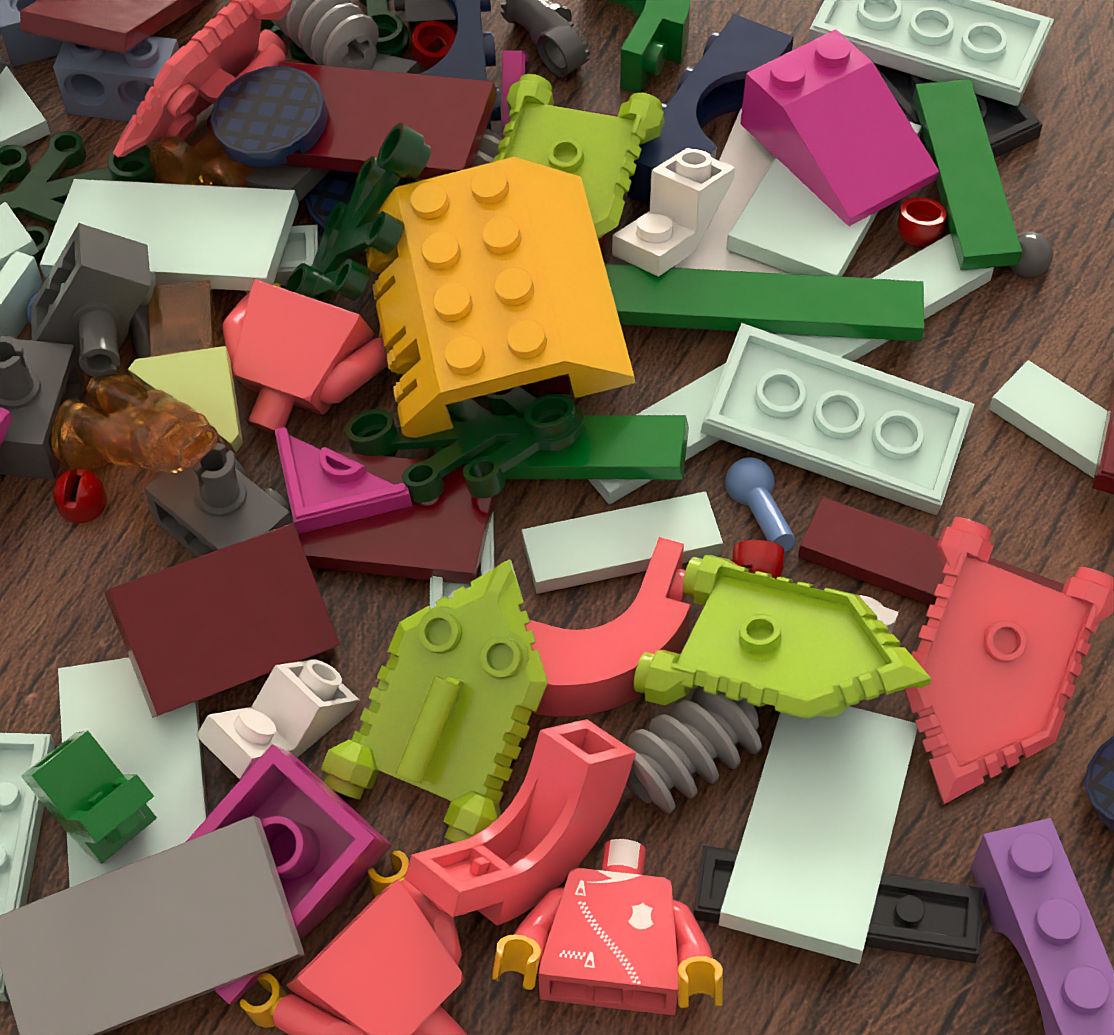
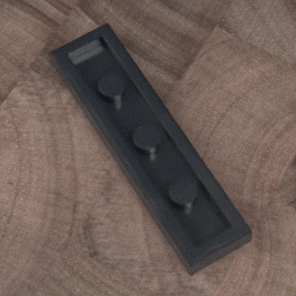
(906, 916)

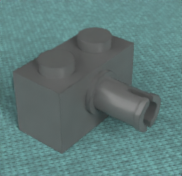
(93, 297)
(33, 387)
(214, 504)

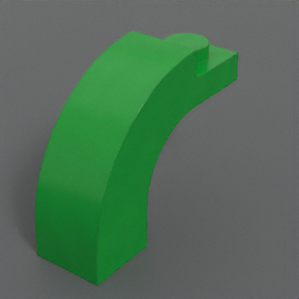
(656, 37)

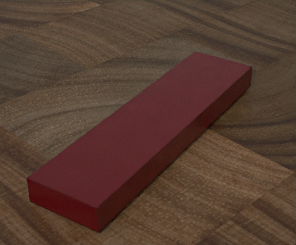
(883, 552)

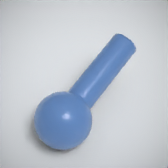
(751, 484)

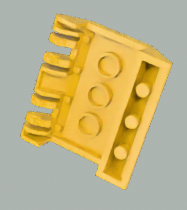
(494, 290)

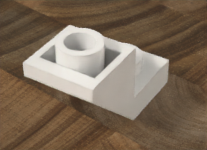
(682, 205)
(291, 711)

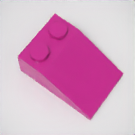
(836, 127)
(313, 836)

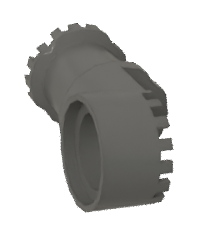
(551, 31)

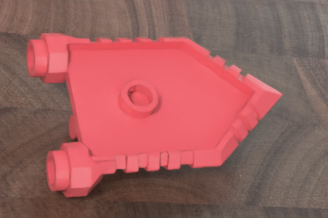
(203, 69)
(998, 659)

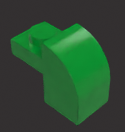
(91, 796)

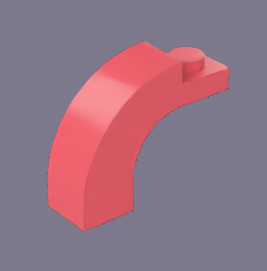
(597, 665)
(540, 836)

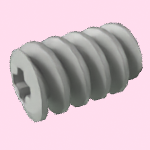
(332, 32)
(689, 744)

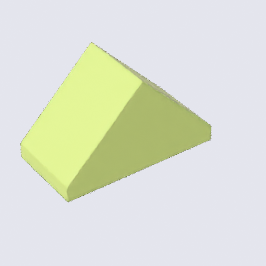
(200, 380)

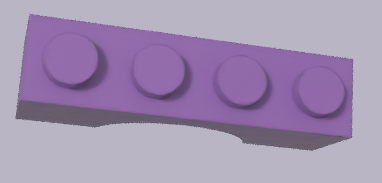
(1044, 914)

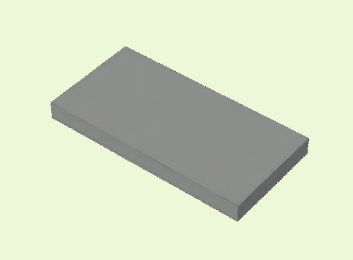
(148, 935)

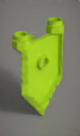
(581, 142)
(778, 646)
(450, 704)

